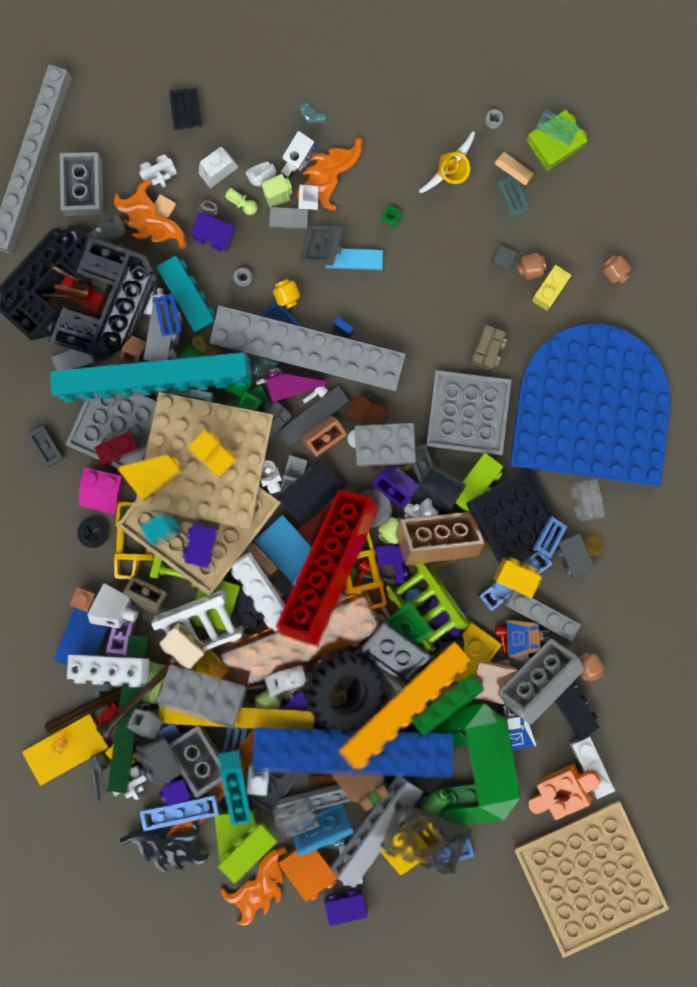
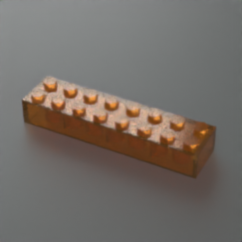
(272, 652)

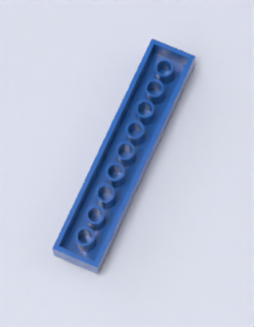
(318, 753)

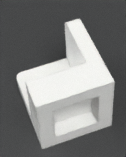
(308, 197)

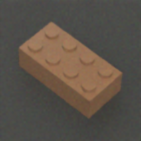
(439, 538)

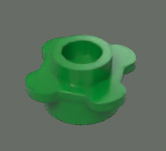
(390, 210)

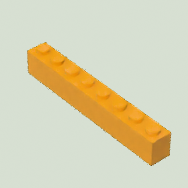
(403, 706)

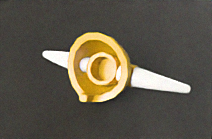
(452, 166)

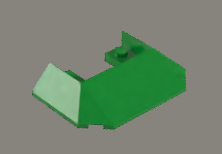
(492, 764)

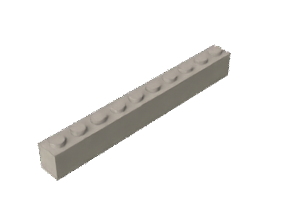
(32, 156)

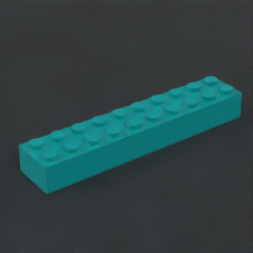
(151, 377)

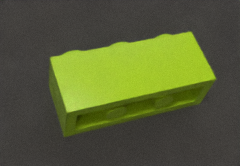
(478, 480)
(247, 851)

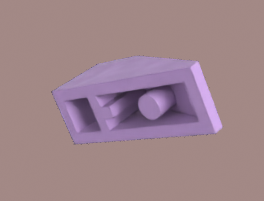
(119, 638)

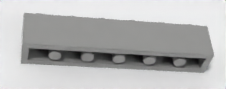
(366, 842)

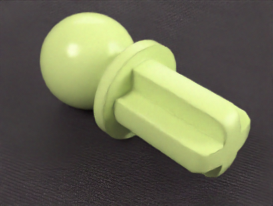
(249, 206)

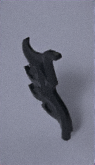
(169, 850)

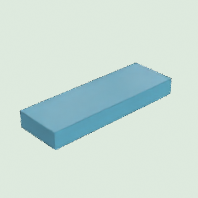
(358, 259)

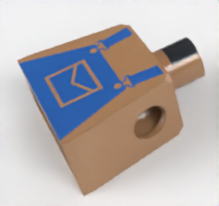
(524, 637)

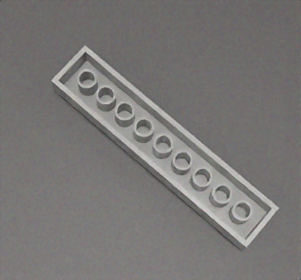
(307, 348)

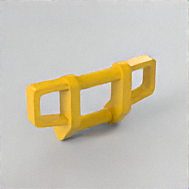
(120, 548)
(349, 589)

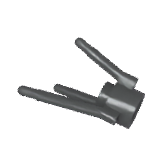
(98, 764)

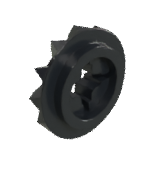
(84, 531)

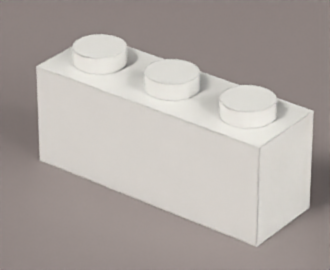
(589, 760)

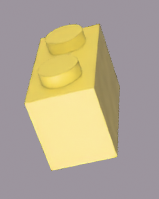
(551, 287)

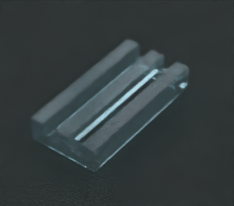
(554, 134)
(507, 200)

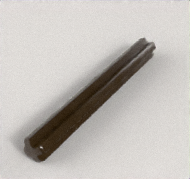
(83, 710)

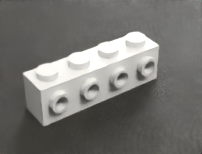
(259, 587)
(108, 669)

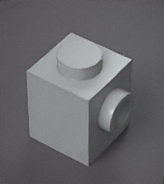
(145, 723)

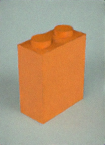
(308, 872)

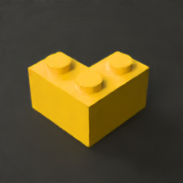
(210, 452)
(517, 577)

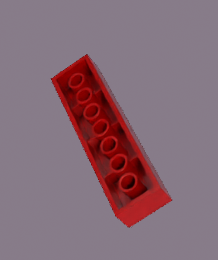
(327, 568)

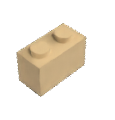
(183, 646)

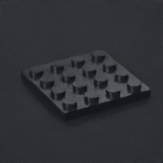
(513, 516)

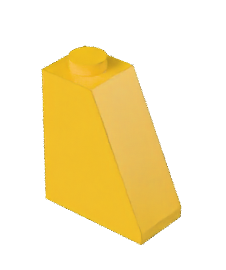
(151, 474)

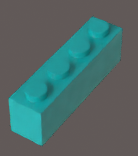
(186, 294)
(160, 529)
(234, 787)

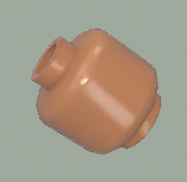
(532, 266)
(616, 269)
(592, 667)

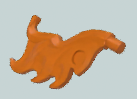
(327, 169)
(144, 218)
(259, 892)

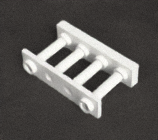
(199, 607)

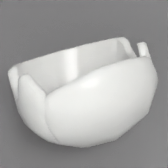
(261, 173)

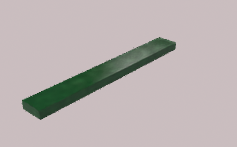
(125, 737)

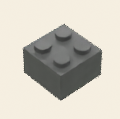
(156, 760)

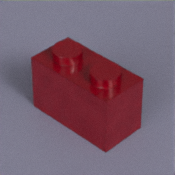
(117, 448)

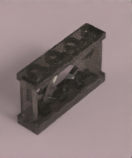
(413, 814)

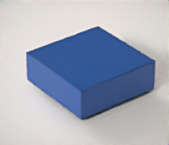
(343, 327)

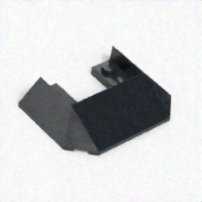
(23, 288)
(122, 304)

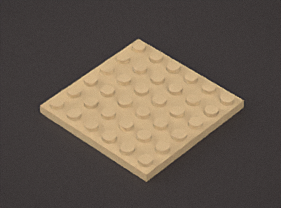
(197, 489)
(228, 546)
(591, 878)

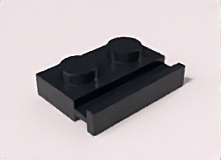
(185, 108)

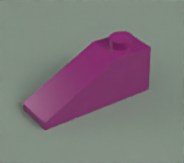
(285, 384)

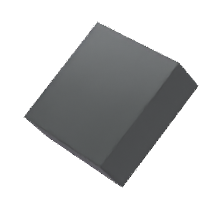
(504, 257)

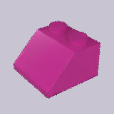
(100, 490)

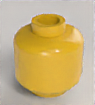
(286, 293)

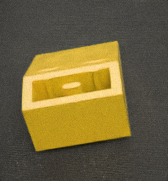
(423, 839)

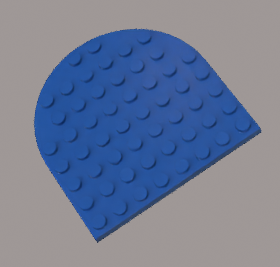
(593, 407)

